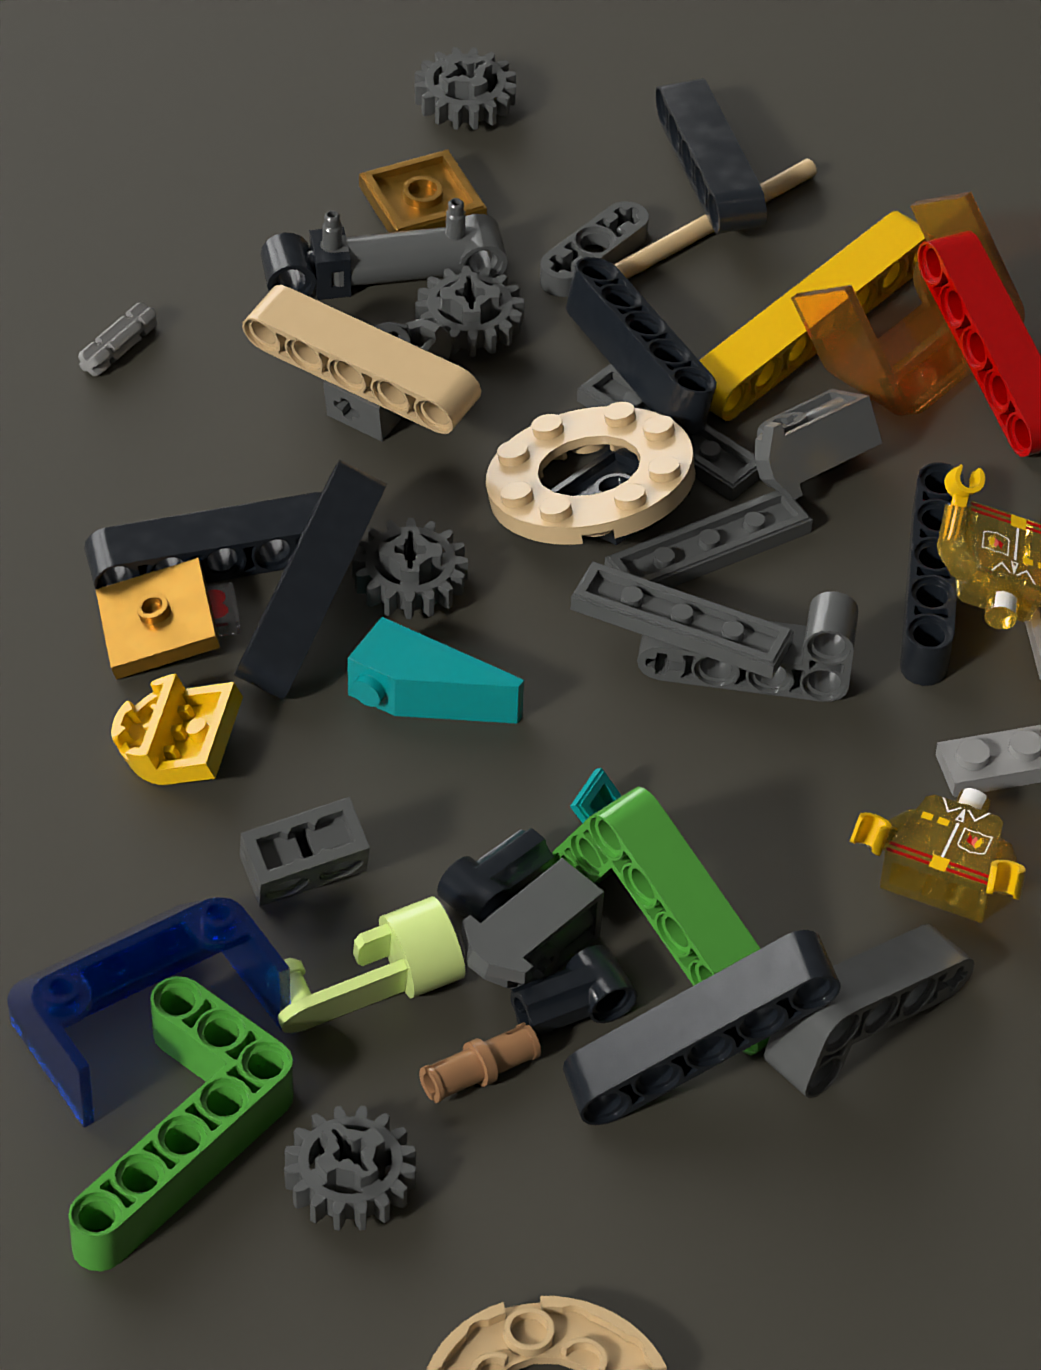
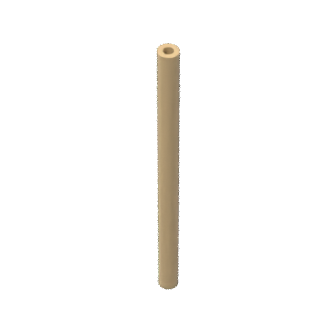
(701, 226)

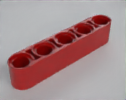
(987, 333)

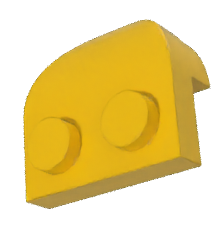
(177, 730)

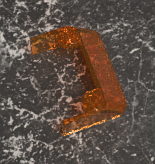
(918, 355)

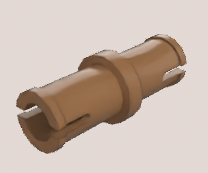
(480, 1062)

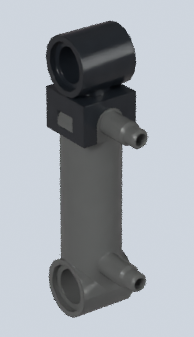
(338, 262)

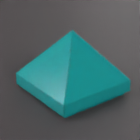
(594, 795)

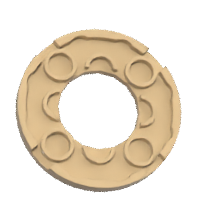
(554, 518)
(547, 1333)

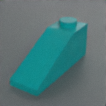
(428, 679)

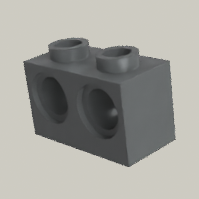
(304, 851)

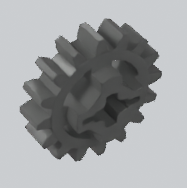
(465, 88)
(472, 309)
(385, 575)
(350, 1168)

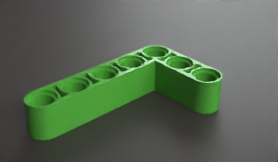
(665, 881)
(244, 1077)

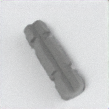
(117, 339)

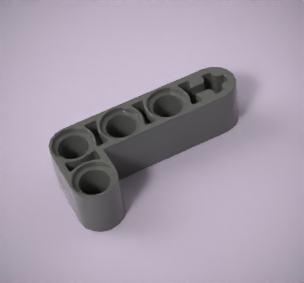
(813, 668)
(875, 993)

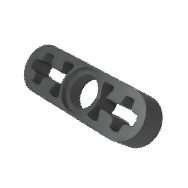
(600, 231)

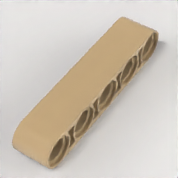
(362, 359)

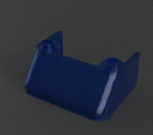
(127, 964)

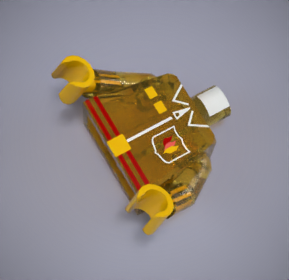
(990, 554)
(944, 853)

